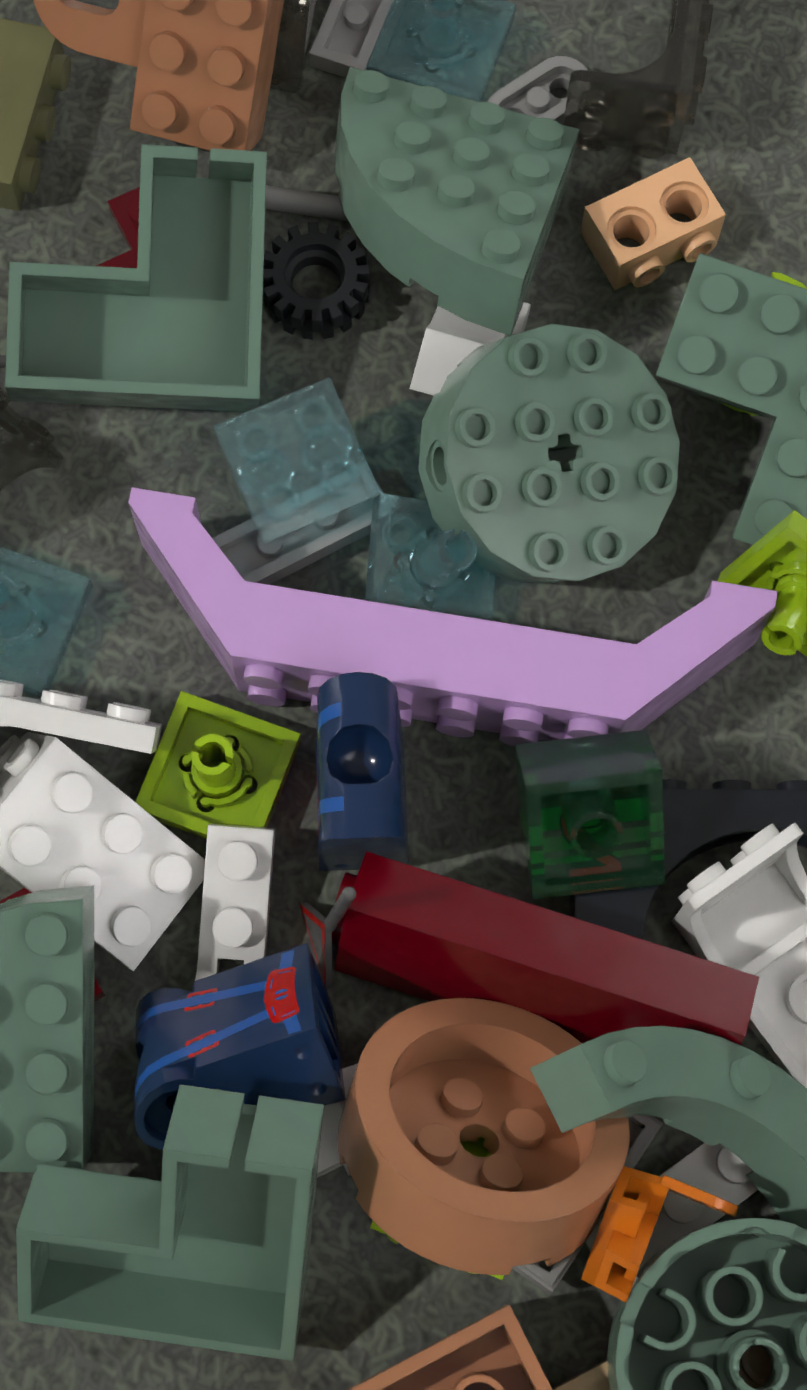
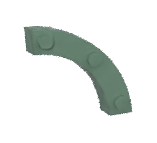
(697, 1087)

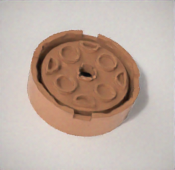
(463, 1075)

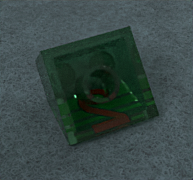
(591, 813)

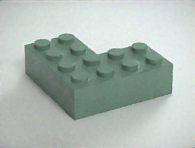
(174, 327)
(746, 347)
(186, 1259)

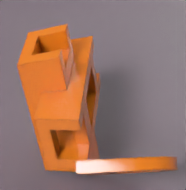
(630, 1224)

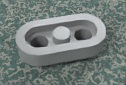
(531, 91)

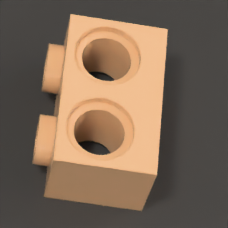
(644, 215)

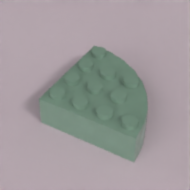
(450, 191)
(47, 1029)

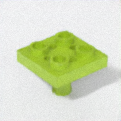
(778, 565)
(204, 736)

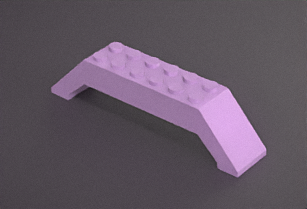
(443, 665)

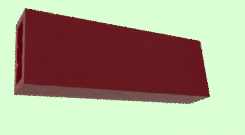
(470, 942)

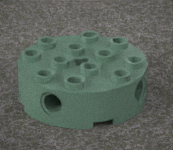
(607, 445)

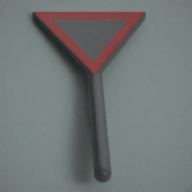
(321, 930)

